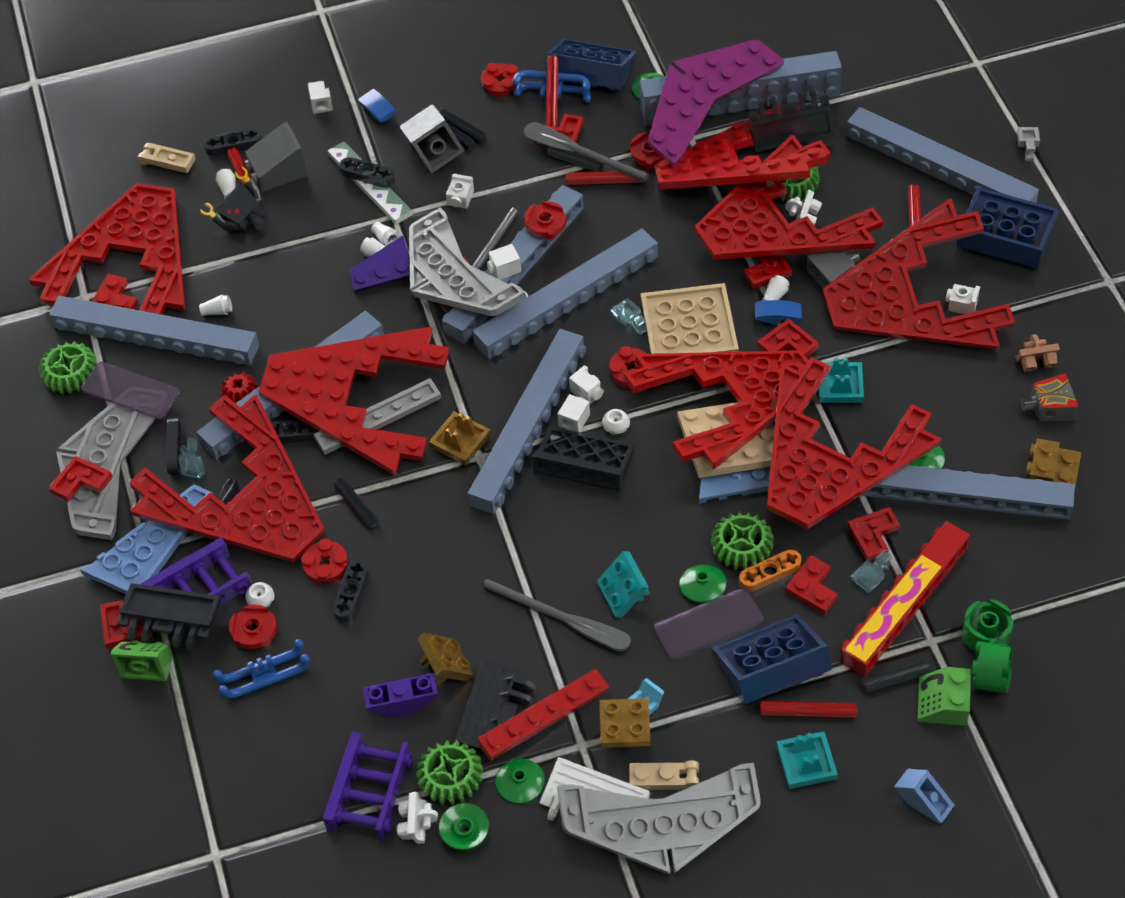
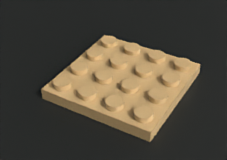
(689, 320)
(751, 456)

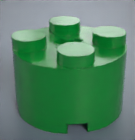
(987, 623)
(992, 667)

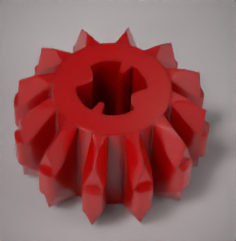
(238, 386)

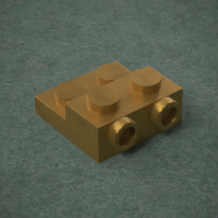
(1053, 463)

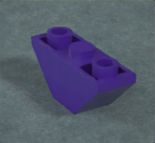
(401, 696)

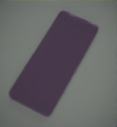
(130, 390)
(708, 623)

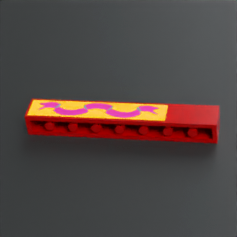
(904, 599)

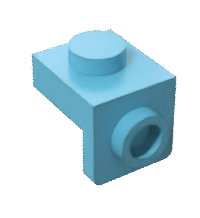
(650, 691)

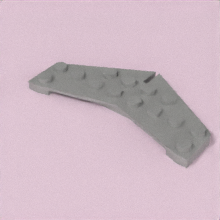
(443, 275)
(106, 444)
(650, 827)

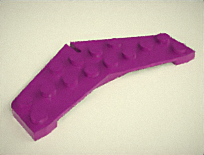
(703, 81)

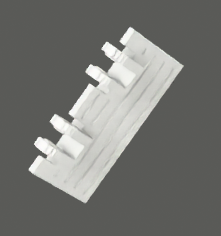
(572, 773)

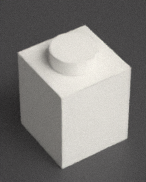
(504, 262)
(573, 413)

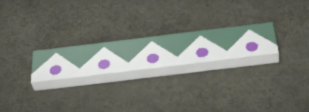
(382, 197)

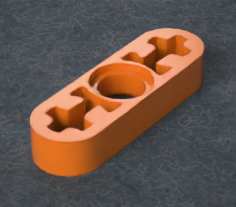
(776, 562)

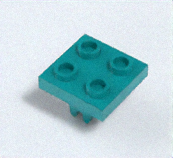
(843, 383)
(623, 584)
(806, 760)

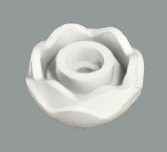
(621, 424)
(264, 599)

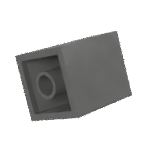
(432, 138)
(276, 159)

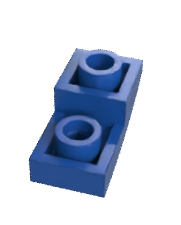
(377, 106)
(773, 310)

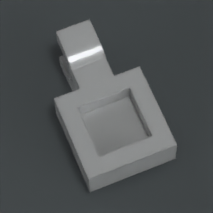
(1028, 138)

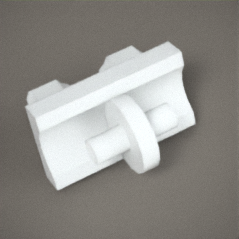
(801, 208)
(419, 818)

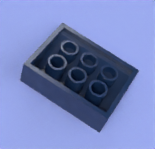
(598, 63)
(1012, 227)
(773, 658)

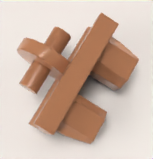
(1036, 350)

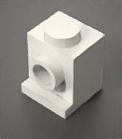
(320, 97)
(460, 191)
(962, 299)
(585, 385)

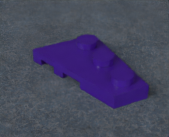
(383, 267)

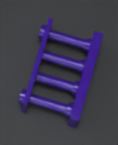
(196, 565)
(350, 770)

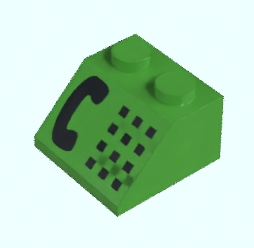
(142, 660)
(945, 696)

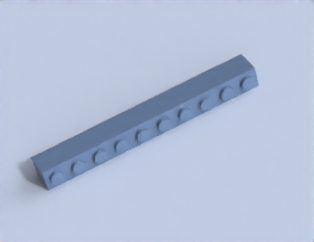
(933, 157)
(565, 294)
(460, 322)
(154, 330)
(526, 422)
(219, 439)
(978, 491)

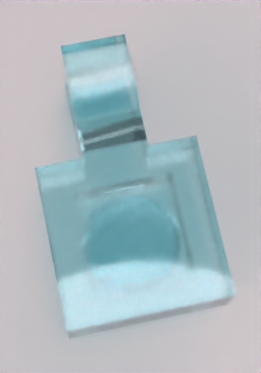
(627, 313)
(189, 462)
(870, 574)

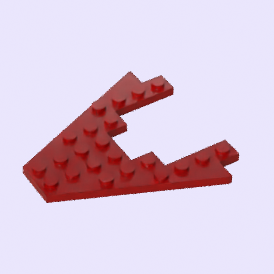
(716, 162)
(137, 222)
(752, 225)
(881, 301)
(748, 376)
(319, 379)
(816, 481)
(265, 517)

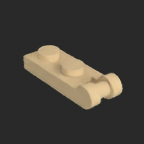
(166, 157)
(664, 775)

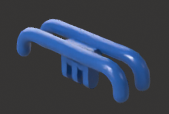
(543, 86)
(263, 672)

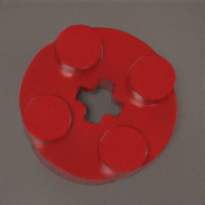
(490, 78)
(641, 155)
(545, 229)
(619, 363)
(320, 551)
(255, 638)

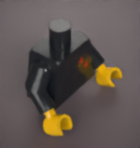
(240, 208)

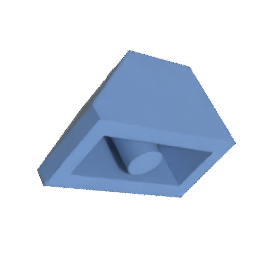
(924, 794)

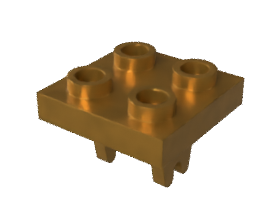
(460, 438)
(445, 658)
(625, 723)

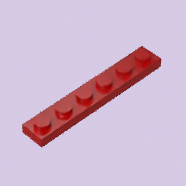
(542, 714)

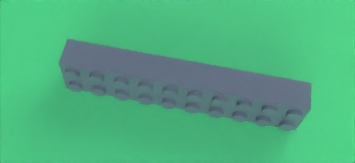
(797, 73)

